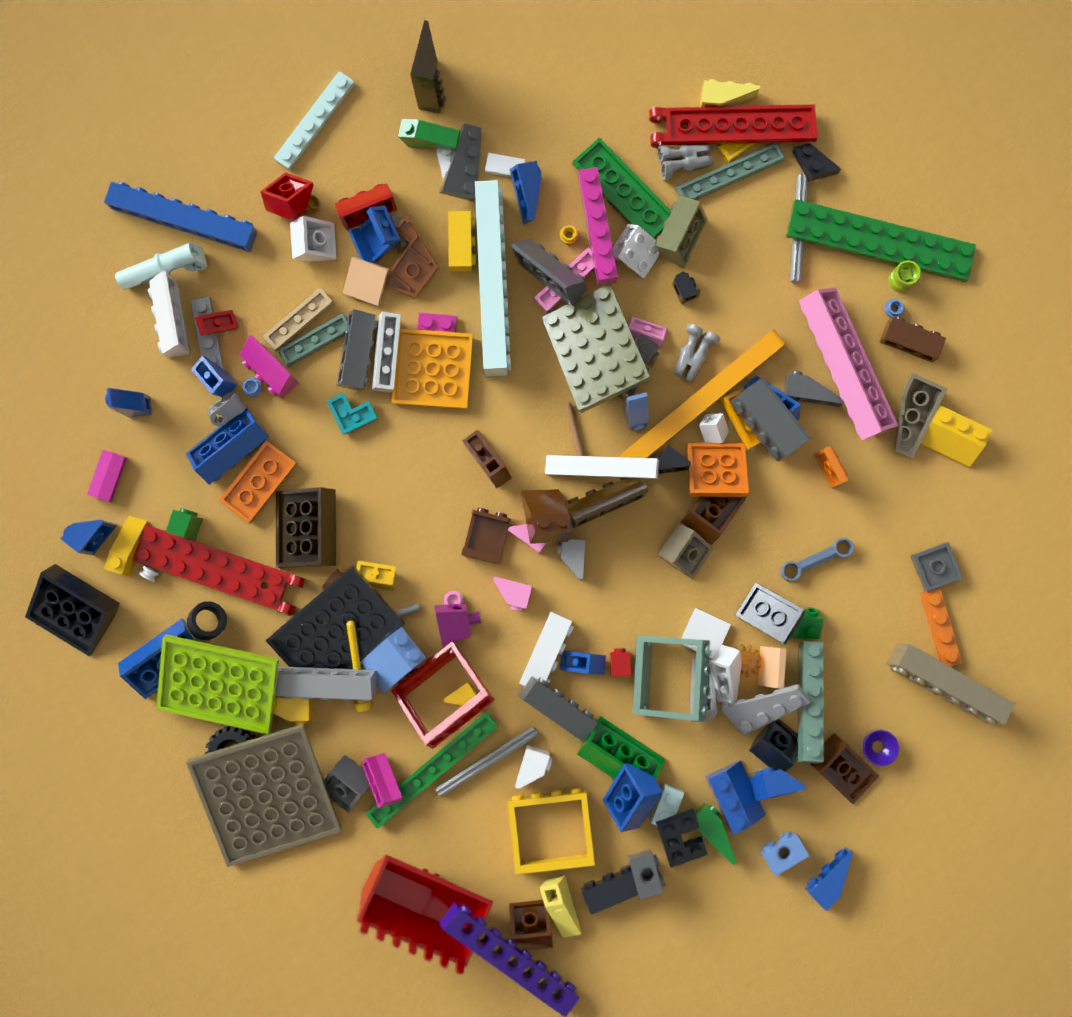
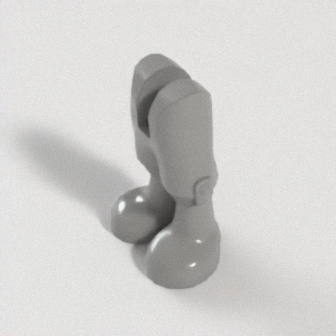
(689, 162)
(698, 358)

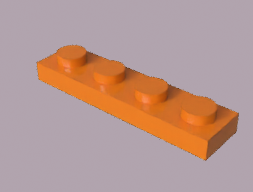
(940, 627)

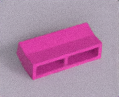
(107, 476)
(382, 780)

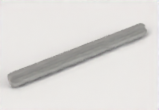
(797, 246)
(486, 762)

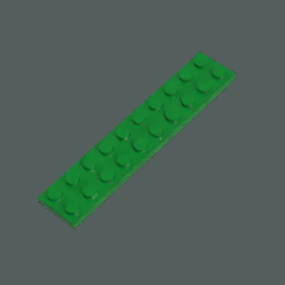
(880, 240)

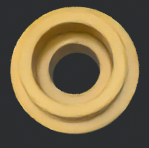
(568, 229)

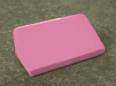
(649, 330)

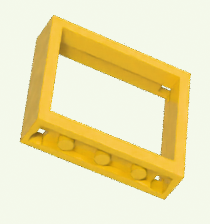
(551, 863)

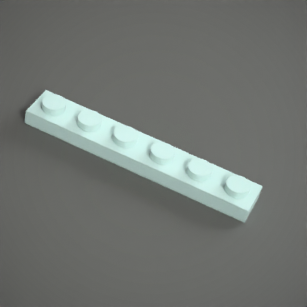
(314, 121)

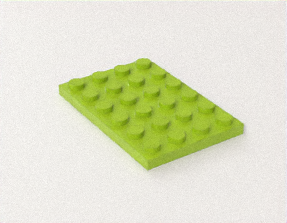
(217, 684)

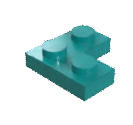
(348, 418)

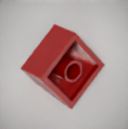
(287, 196)

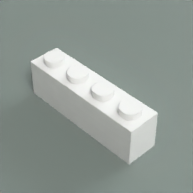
(386, 352)
(547, 648)

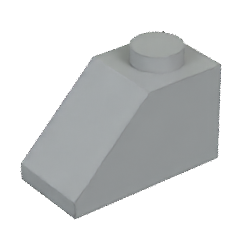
(573, 555)

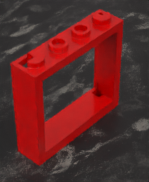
(459, 717)

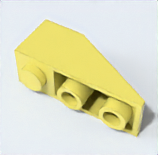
(726, 93)
(560, 906)

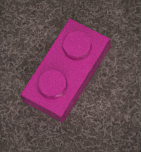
(437, 322)

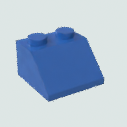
(88, 535)
(773, 784)

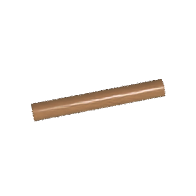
(574, 430)

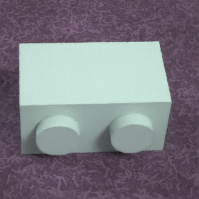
(667, 803)

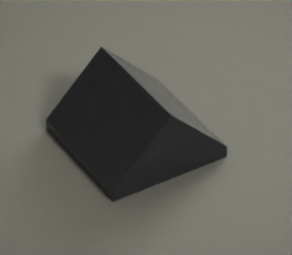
(672, 461)

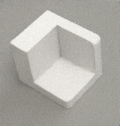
(714, 428)

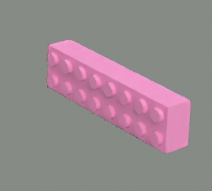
(848, 363)

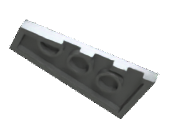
(464, 165)

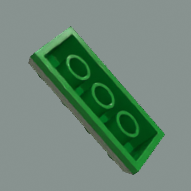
(611, 748)

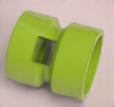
(904, 276)

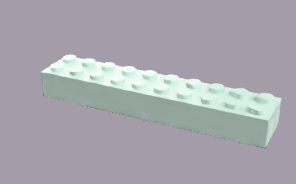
(491, 274)

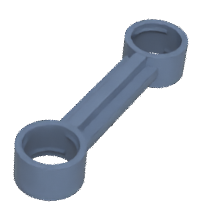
(817, 559)

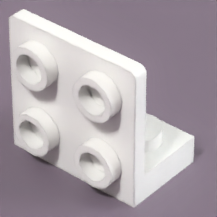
(636, 249)

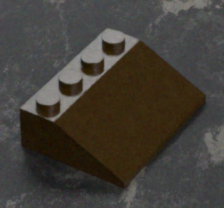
(426, 74)
(605, 500)
(306, 527)

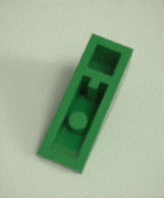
(428, 135)
(713, 830)

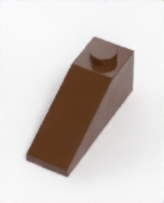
(487, 459)

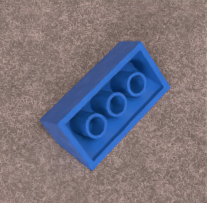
(226, 446)
(143, 666)

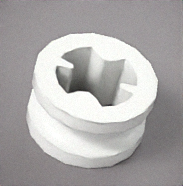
(149, 573)

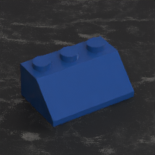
(631, 797)
(735, 797)

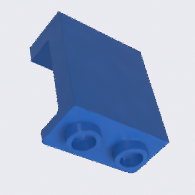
(375, 235)

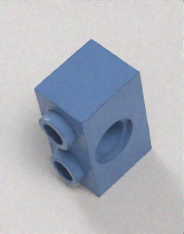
(795, 853)

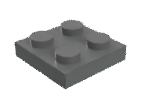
(936, 566)

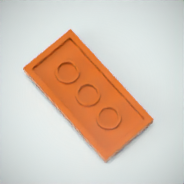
(258, 482)

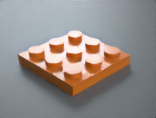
(717, 470)

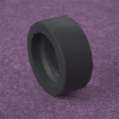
(215, 609)

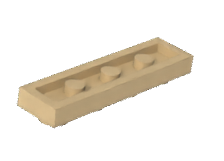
(298, 319)

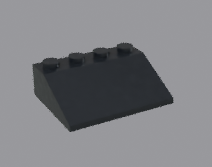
(71, 609)

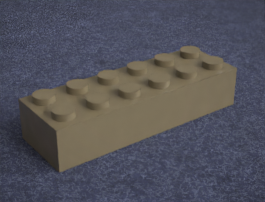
(950, 684)

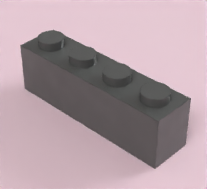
(356, 350)
(558, 709)

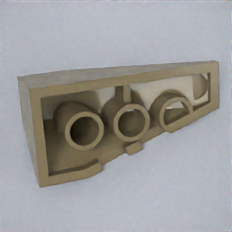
(917, 410)

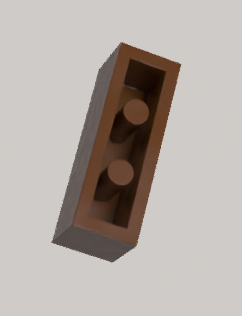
(913, 339)

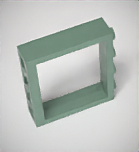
(642, 678)

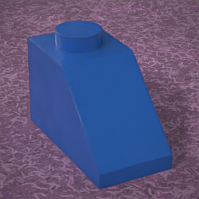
(213, 377)
(583, 662)

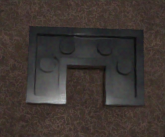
(670, 833)

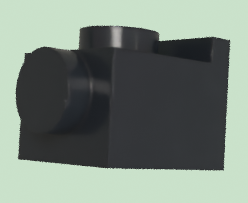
(685, 287)

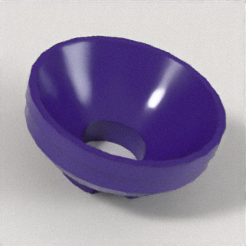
(887, 754)

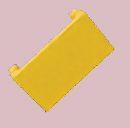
(378, 574)

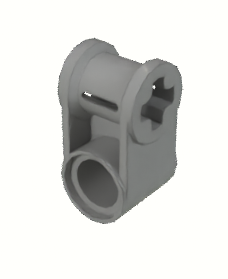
(227, 407)

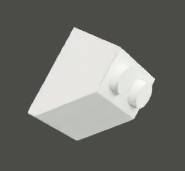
(313, 239)
(533, 765)

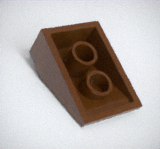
(712, 515)
(546, 516)
(845, 769)

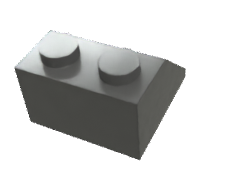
(346, 783)

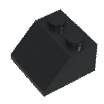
(776, 746)

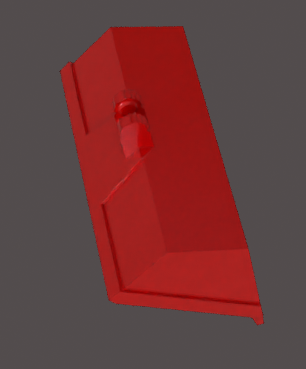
(409, 907)

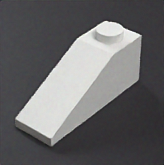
(726, 674)

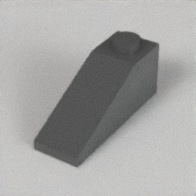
(806, 389)

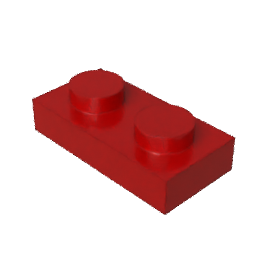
(216, 322)

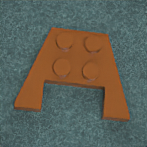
(414, 265)

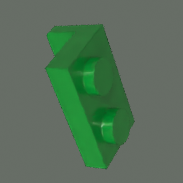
(810, 625)

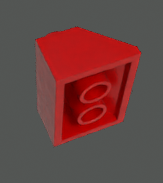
(354, 209)

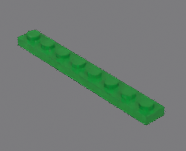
(435, 767)

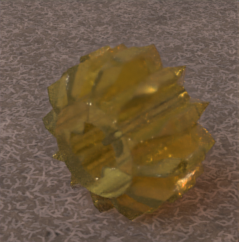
(751, 662)

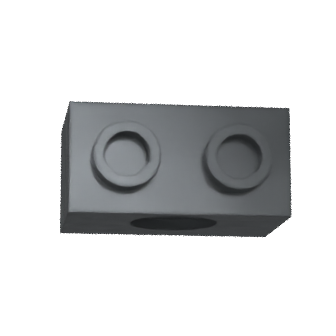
(646, 886)

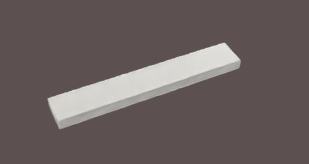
(602, 466)

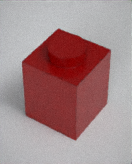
(620, 662)

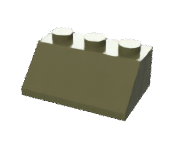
(681, 230)

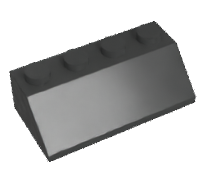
(549, 270)
(770, 419)

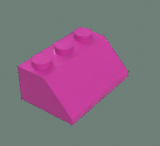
(267, 368)

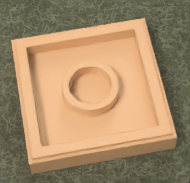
(365, 281)
(772, 667)

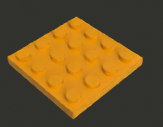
(433, 369)

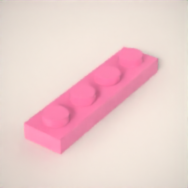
(581, 265)

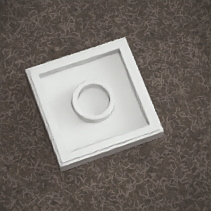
(706, 627)

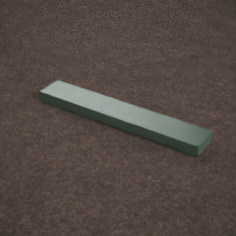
(731, 172)

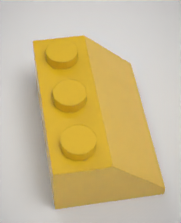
(956, 436)

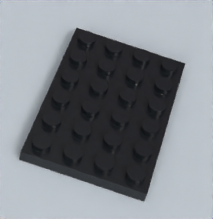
(319, 630)

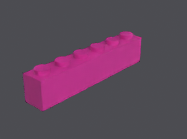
(597, 226)

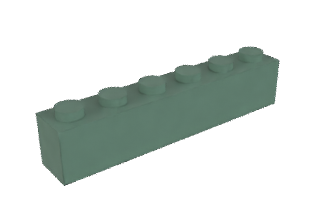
(811, 715)

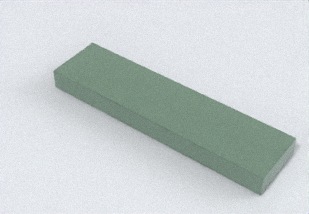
(314, 340)

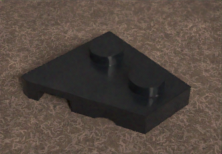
(814, 163)

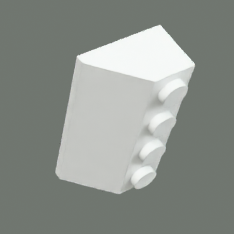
(168, 315)

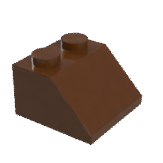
(530, 925)

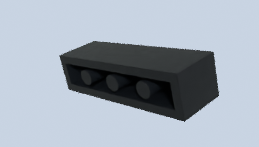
(611, 889)

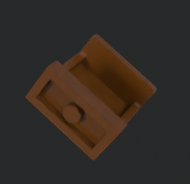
(486, 536)

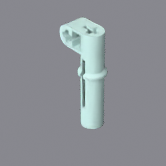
(187, 257)

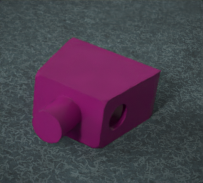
(455, 622)

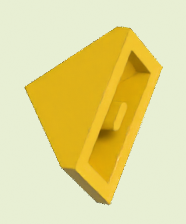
(461, 695)

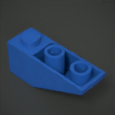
(128, 402)
(829, 883)

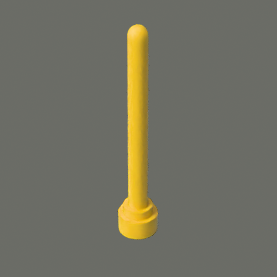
(359, 706)

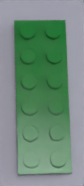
(624, 188)

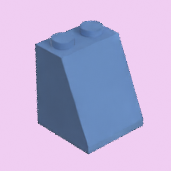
(393, 659)

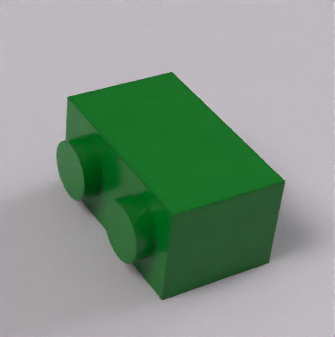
(184, 524)

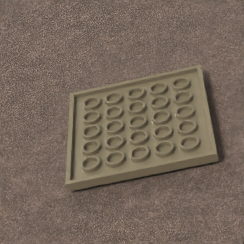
(264, 795)

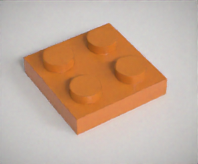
(831, 467)

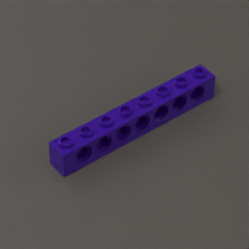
(561, 1001)

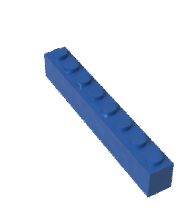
(180, 216)

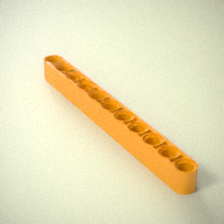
(705, 397)

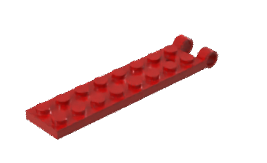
(735, 125)
(215, 568)

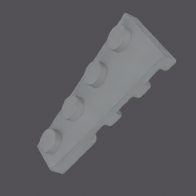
(764, 709)

